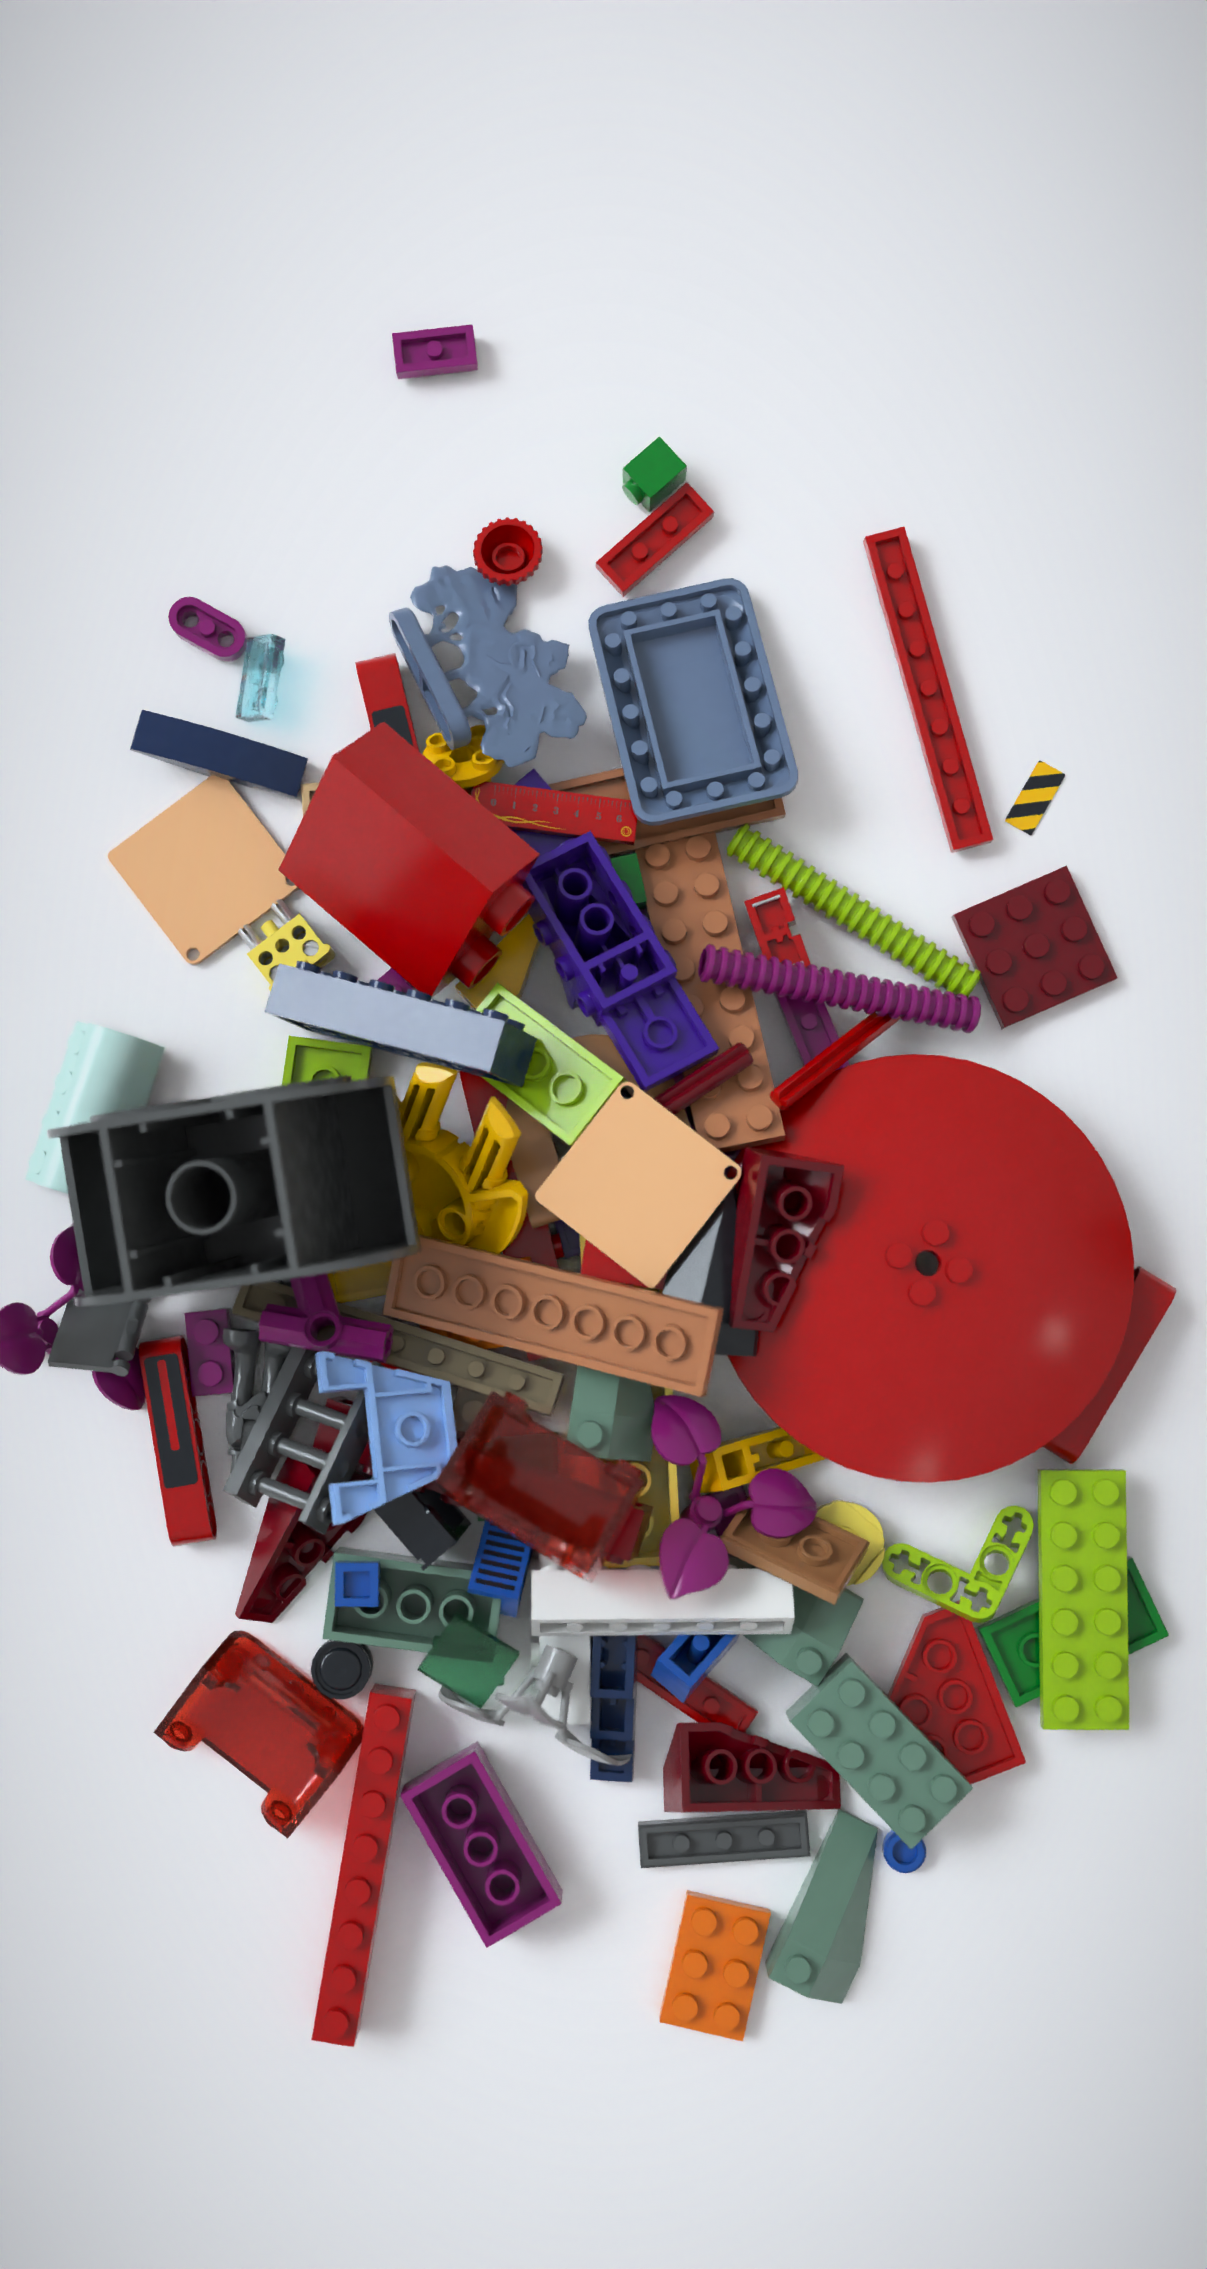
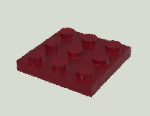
(1034, 947)

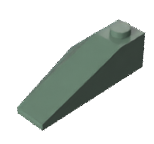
(611, 1416)
(815, 1635)
(826, 1925)

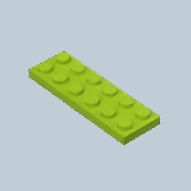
(1083, 1599)

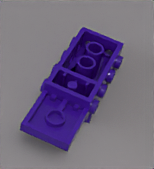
(614, 962)

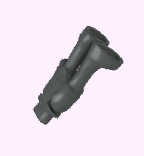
(243, 1408)

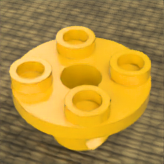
(466, 764)

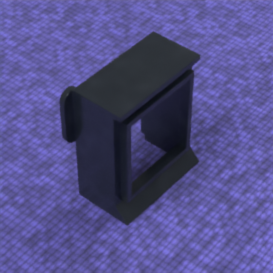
(424, 1523)

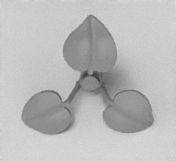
(551, 1676)

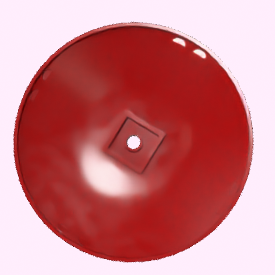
(1027, 1291)

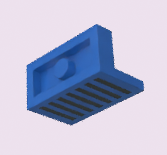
(500, 1568)

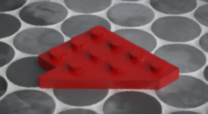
(954, 1698)

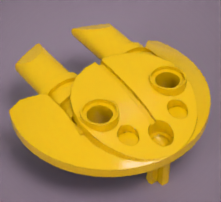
(459, 1187)

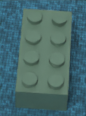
(412, 1603)
(879, 1751)

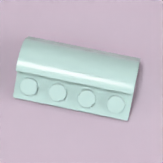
(98, 1076)

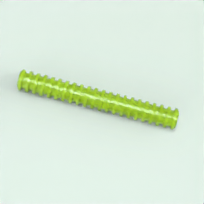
(852, 912)

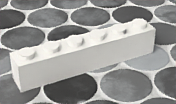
(638, 1604)

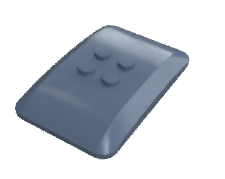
(692, 702)

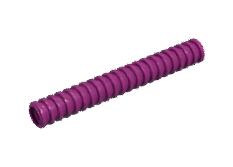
(839, 989)

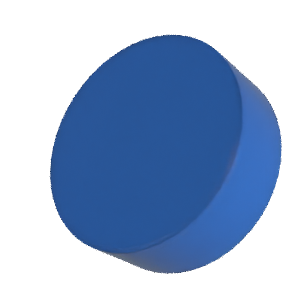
(900, 1856)

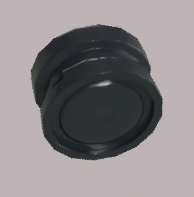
(341, 1668)

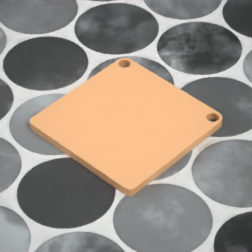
(203, 868)
(638, 1184)

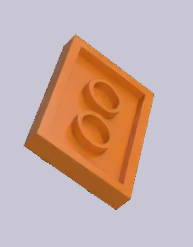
(714, 1965)

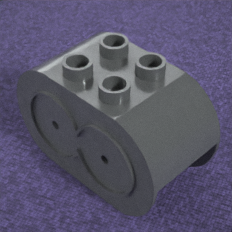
(239, 1189)

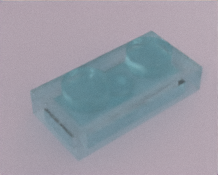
(260, 678)

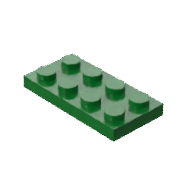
(1015, 1638)

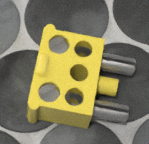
(308, 949)

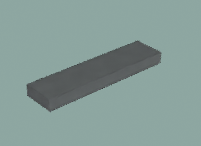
(723, 1838)

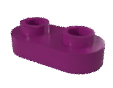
(210, 629)

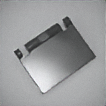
(97, 1335)

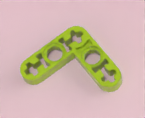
(979, 1578)

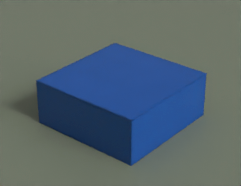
(357, 1583)

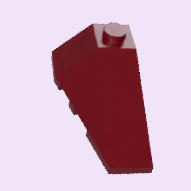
(778, 1221)
(287, 1549)
(732, 1771)

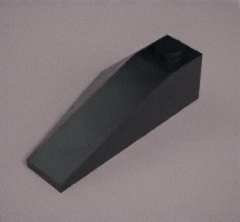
(706, 1272)

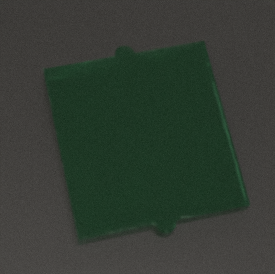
(468, 1660)

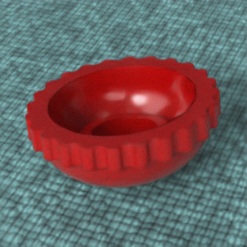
(507, 551)

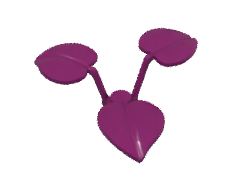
(29, 1336)
(687, 1553)

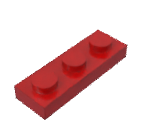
(654, 539)

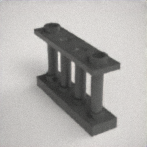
(271, 1440)

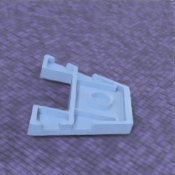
(407, 1429)

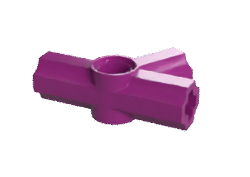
(319, 1309)

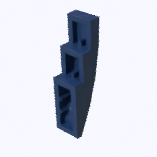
(218, 754)
(613, 1704)

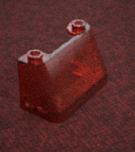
(540, 1486)
(266, 1725)

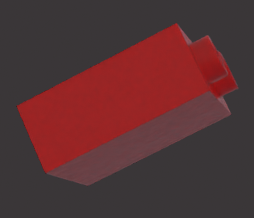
(410, 862)

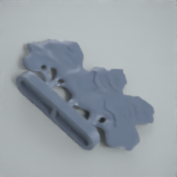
(500, 666)

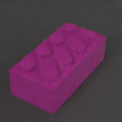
(482, 1844)

